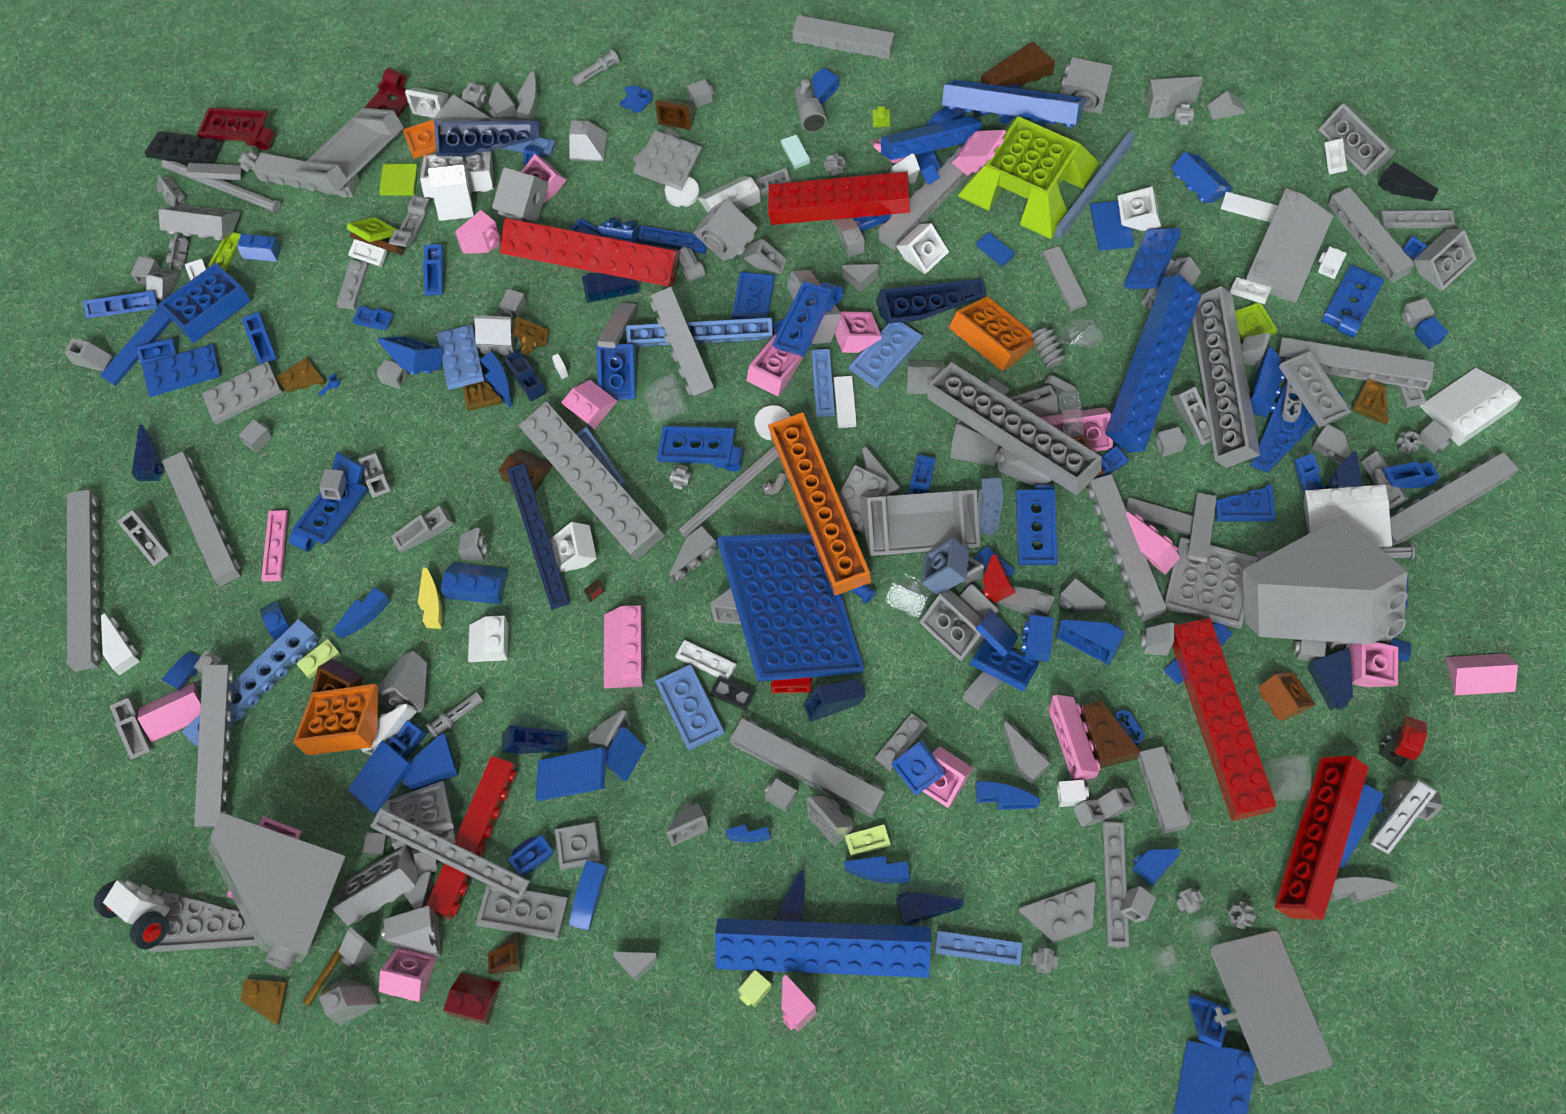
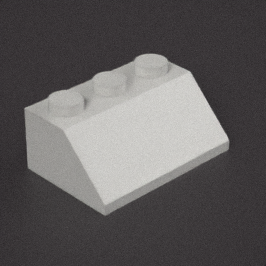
(740, 192)

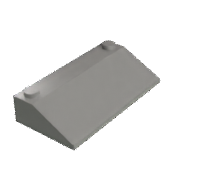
(350, 148)
(1290, 245)
(920, 521)

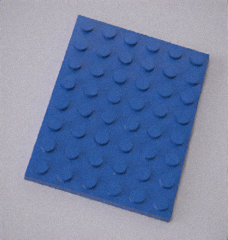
(788, 608)

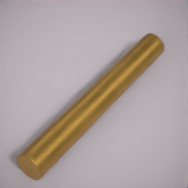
(322, 977)

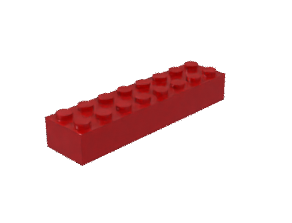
(839, 198)
(1321, 838)

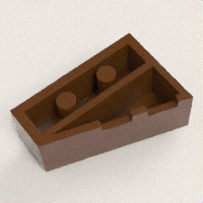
(1107, 736)

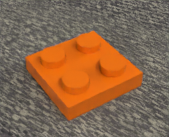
(421, 139)

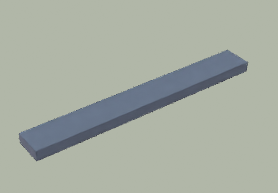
(1094, 185)

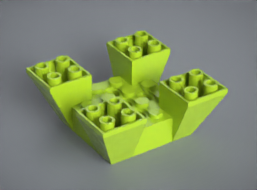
(1033, 166)

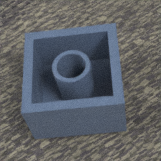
(945, 567)

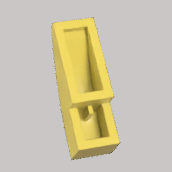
(430, 601)

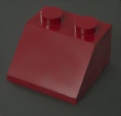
(472, 998)

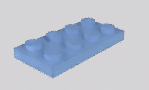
(887, 354)
(460, 357)
(689, 707)

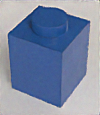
(1431, 332)

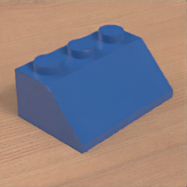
(1200, 177)
(1266, 384)
(474, 583)

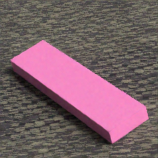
(275, 545)

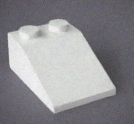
(451, 192)

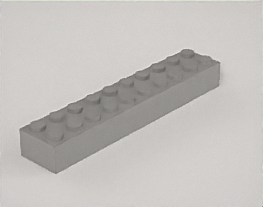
(1224, 379)
(1014, 428)
(591, 481)

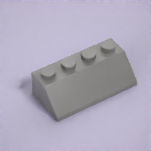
(1362, 143)
(198, 221)
(375, 886)

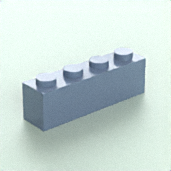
(990, 505)

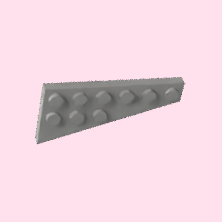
(201, 926)

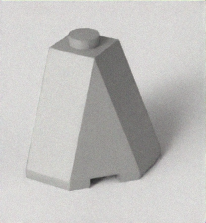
(972, 446)
(1018, 469)
(404, 683)
(414, 931)
(347, 999)

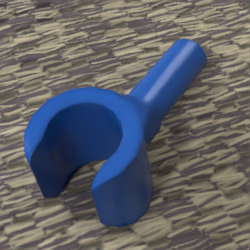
(332, 384)

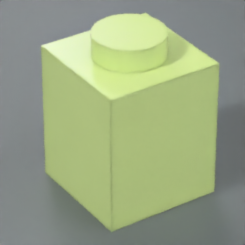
(754, 989)

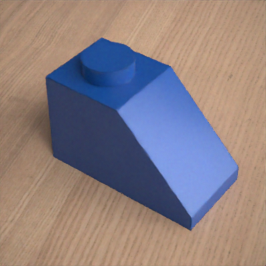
(824, 85)
(274, 619)
(1154, 863)

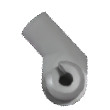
(776, 487)

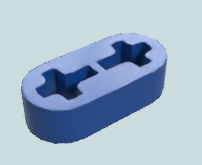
(1132, 725)

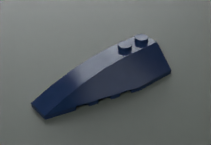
(480, 135)
(928, 300)

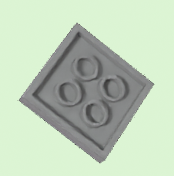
(668, 160)
(425, 808)

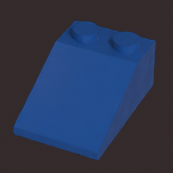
(413, 354)
(617, 370)
(1093, 638)

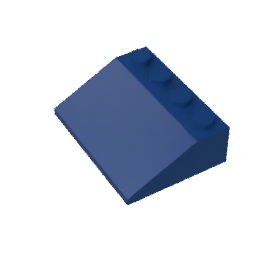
(204, 302)
(1214, 1080)

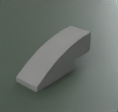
(528, 99)
(422, 529)
(981, 690)
(130, 728)
(1360, 888)

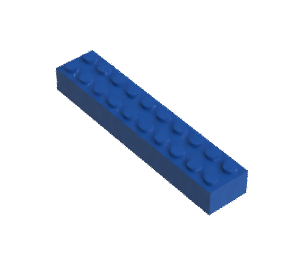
(1153, 364)
(822, 947)

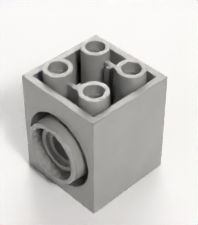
(1088, 81)
(520, 195)
(725, 230)

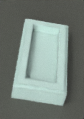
(795, 151)

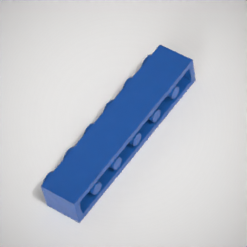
(929, 138)

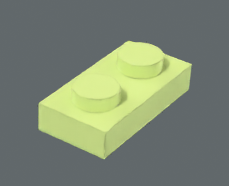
(318, 656)
(867, 840)

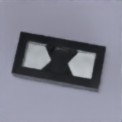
(732, 693)

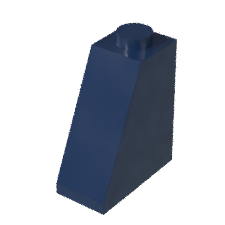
(1334, 678)
(833, 699)

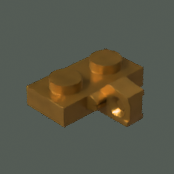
(529, 335)

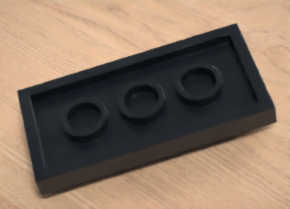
(183, 148)

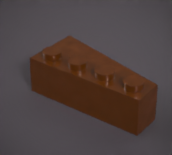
(1021, 67)

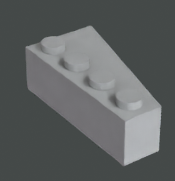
(830, 320)

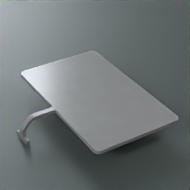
(1270, 1007)

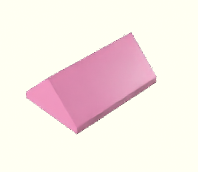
(1482, 674)
(170, 712)

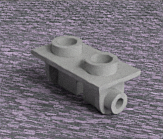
(170, 191)
(175, 258)

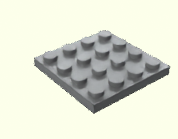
(1211, 587)

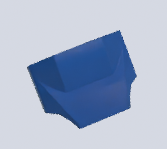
(530, 855)

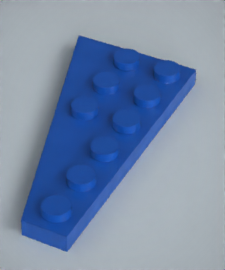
(1282, 435)

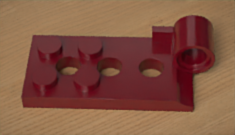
(390, 86)
(254, 135)

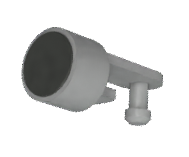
(810, 110)

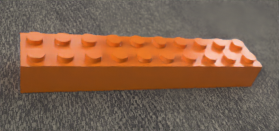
(819, 504)

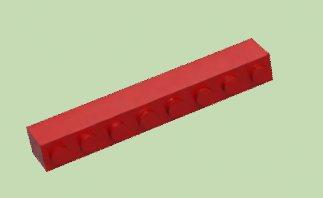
(473, 834)

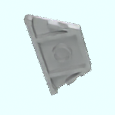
(1063, 913)

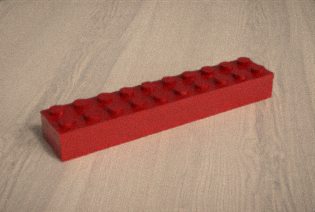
(589, 252)
(1222, 720)

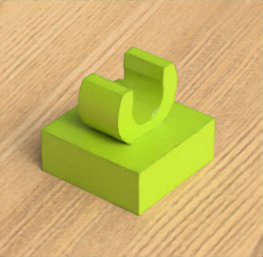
(881, 117)

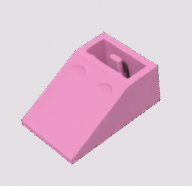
(978, 150)
(1155, 548)

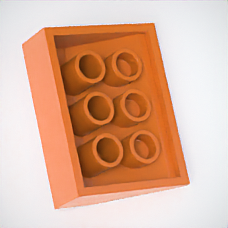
(993, 332)
(339, 720)

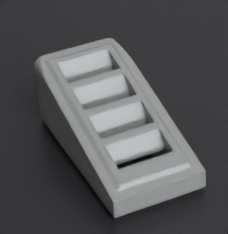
(778, 175)

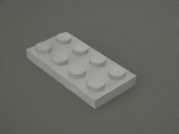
(1314, 389)
(241, 393)
(533, 915)

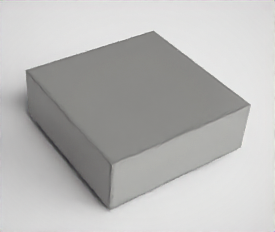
(375, 844)

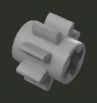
(1184, 113)
(248, 160)
(834, 164)
(1409, 442)
(680, 477)
(1190, 901)
(1242, 915)
(1044, 960)

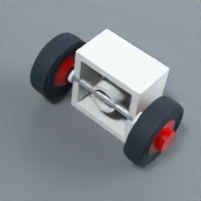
(137, 907)

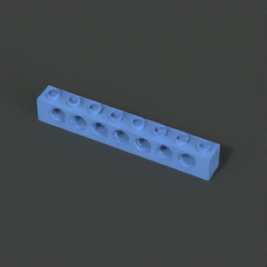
(705, 332)
(255, 673)

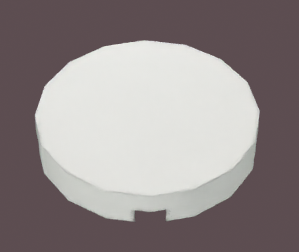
(685, 197)
(767, 416)

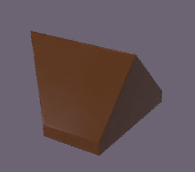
(506, 957)

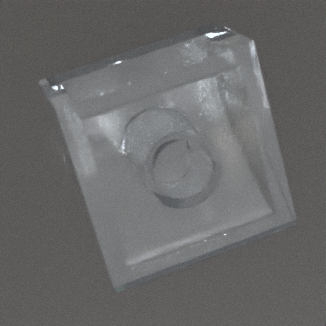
(909, 595)

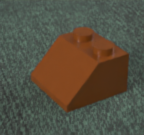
(1285, 695)

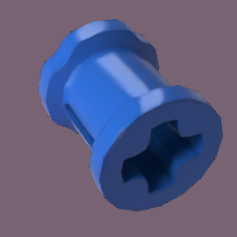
(864, 593)

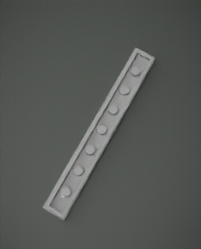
(450, 854)

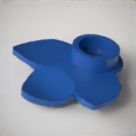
(635, 98)

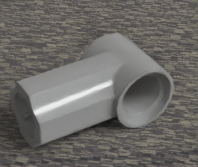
(691, 267)

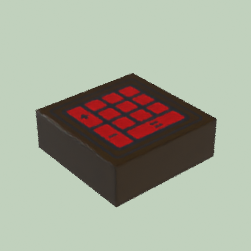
(594, 590)

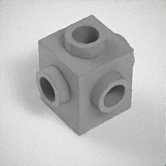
(475, 95)

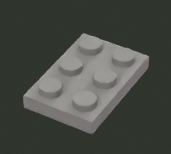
(859, 485)

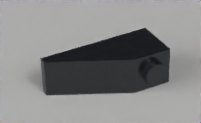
(1405, 183)

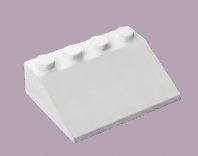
(478, 169)
(1471, 404)
(1362, 506)

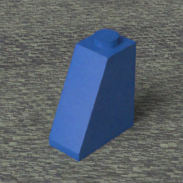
(431, 765)

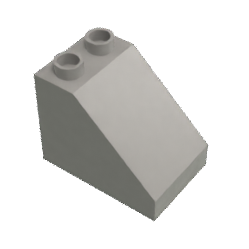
(1327, 589)
(275, 884)

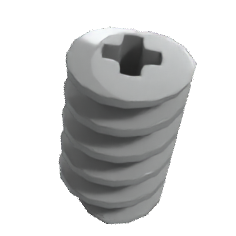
(1048, 347)

